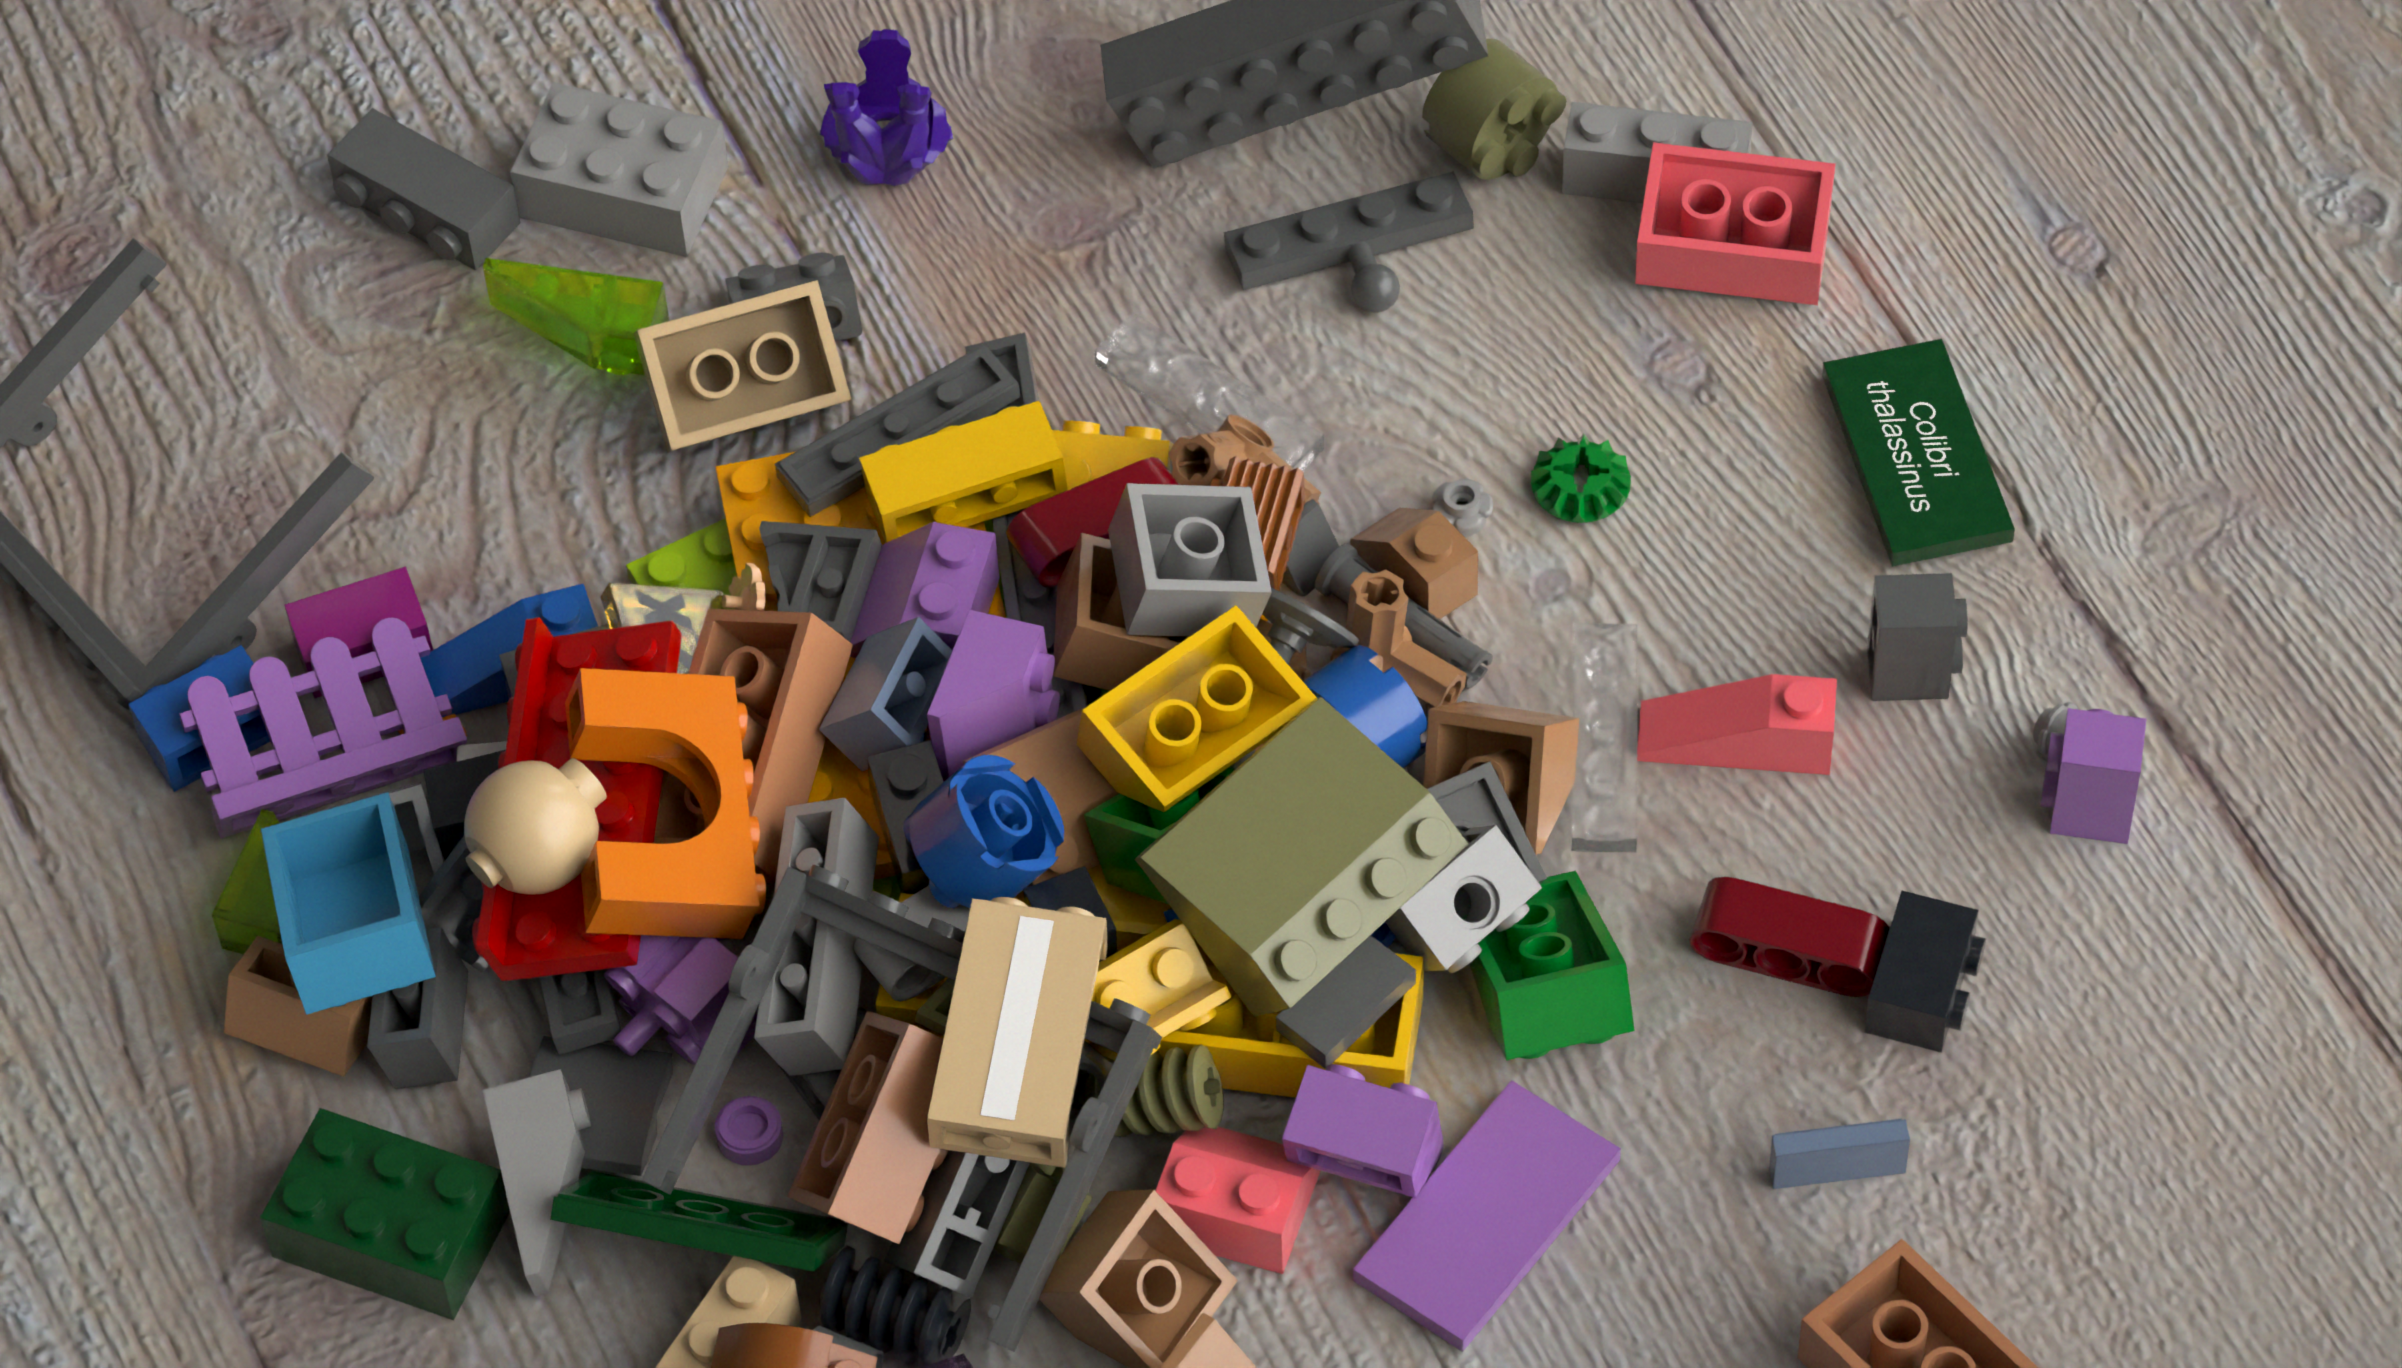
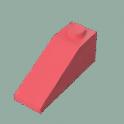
(1744, 724)

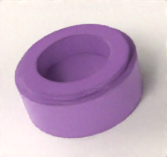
(749, 1130)

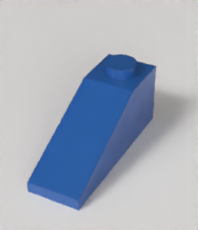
(470, 664)

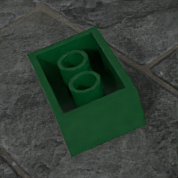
(386, 1213)

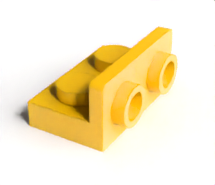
(1163, 978)

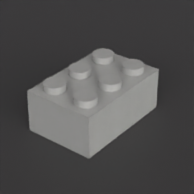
(619, 169)

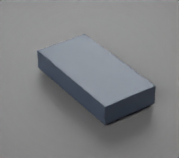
(1839, 1153)

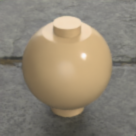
(533, 825)

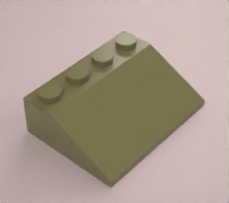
(1300, 857)

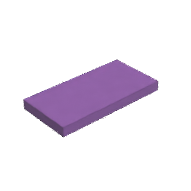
(1486, 1215)

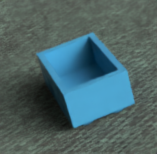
(347, 903)

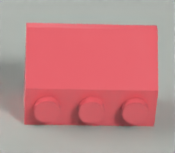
(1734, 223)

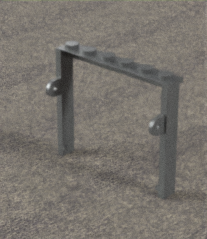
(223, 618)
(939, 949)

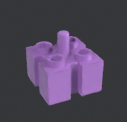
(674, 987)

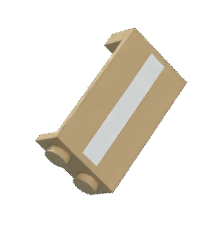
(1016, 1031)

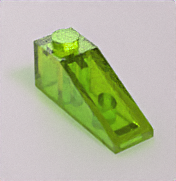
(579, 310)

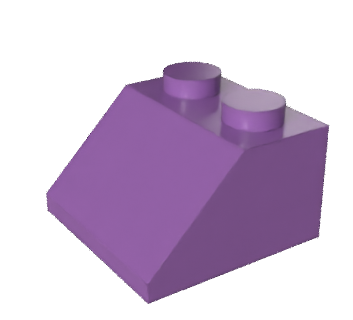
(932, 576)
(991, 689)

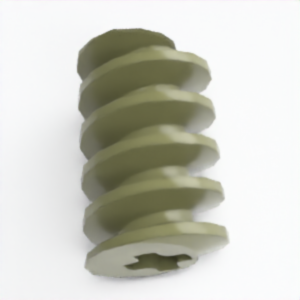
(1169, 1094)

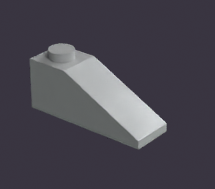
(539, 1155)

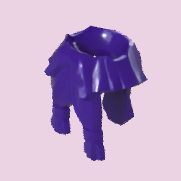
(916, 126)

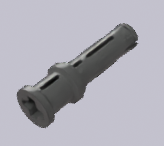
(1425, 628)

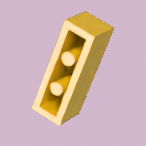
(965, 472)

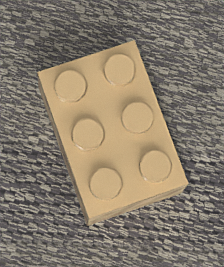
(742, 366)

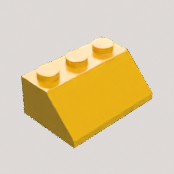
(1191, 712)

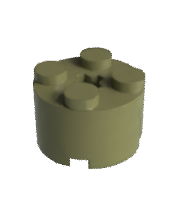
(1492, 112)

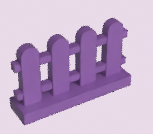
(305, 778)

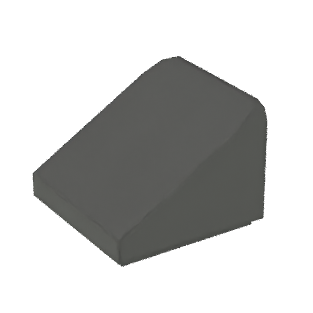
(1310, 550)

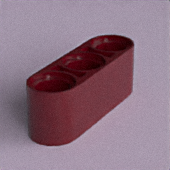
(1050, 529)
(1789, 936)

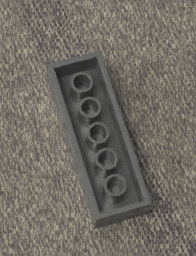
(1275, 62)

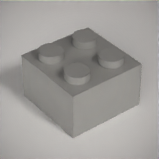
(1187, 557)

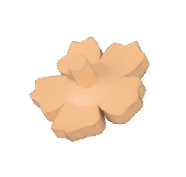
(746, 591)

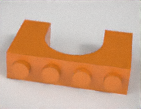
(696, 734)

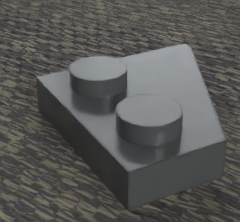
(821, 570)

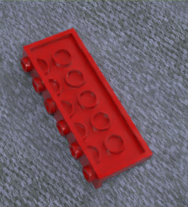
(547, 931)

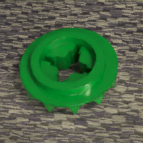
(1605, 488)

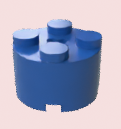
(1373, 702)
(984, 833)

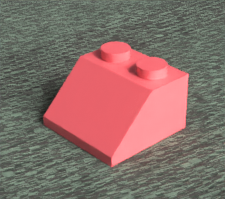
(1238, 1194)

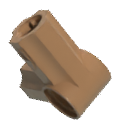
(1207, 455)
(1378, 620)

